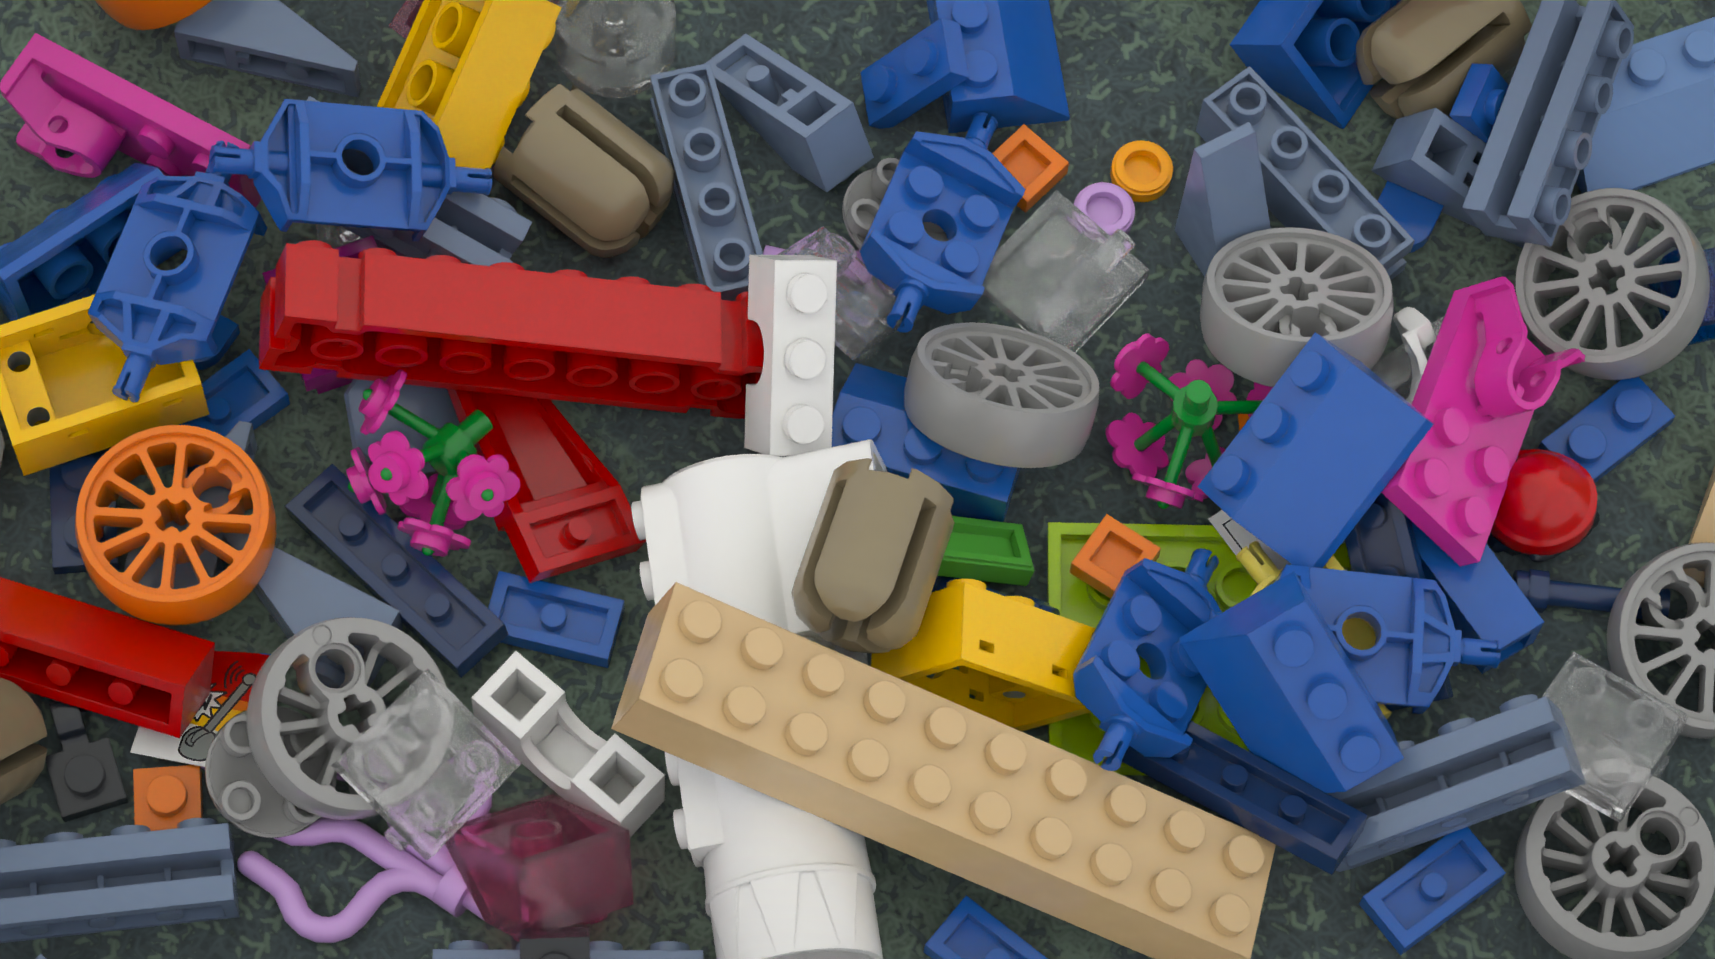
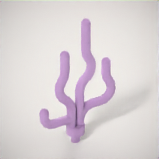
(404, 872)

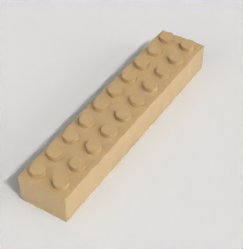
(941, 782)

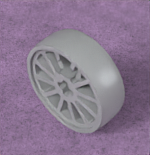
(1601, 213)
(1284, 285)
(1001, 395)
(1643, 591)
(336, 641)
(1663, 811)

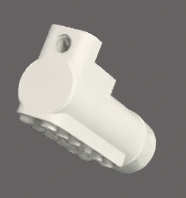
(772, 872)

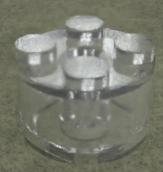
(615, 44)

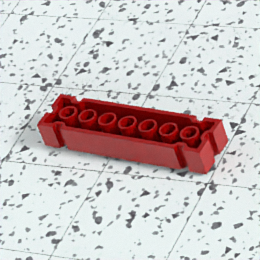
(509, 330)

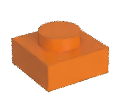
(1031, 164)
(1109, 553)
(167, 796)

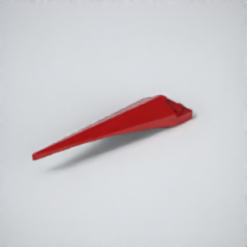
(567, 500)

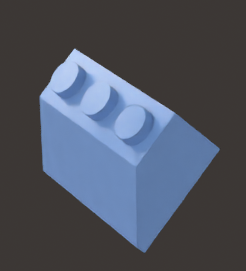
(1658, 113)

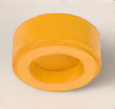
(1142, 170)

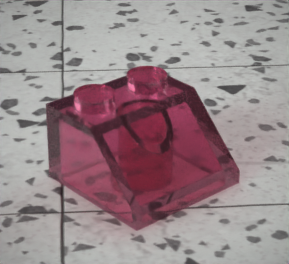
(544, 865)

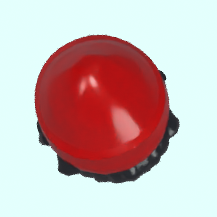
(1544, 506)

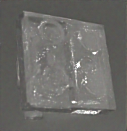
(1063, 274)
(860, 297)
(1616, 733)
(426, 765)

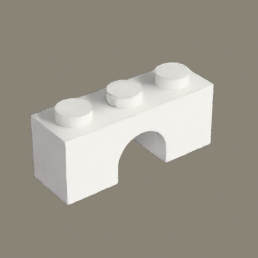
(795, 311)
(555, 745)

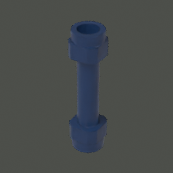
(1543, 592)

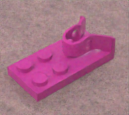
(97, 113)
(1481, 399)

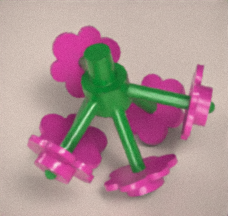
(1197, 410)
(445, 500)

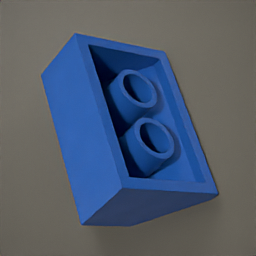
(1310, 51)
(1008, 61)
(70, 246)
(875, 410)
(1315, 454)
(1293, 689)

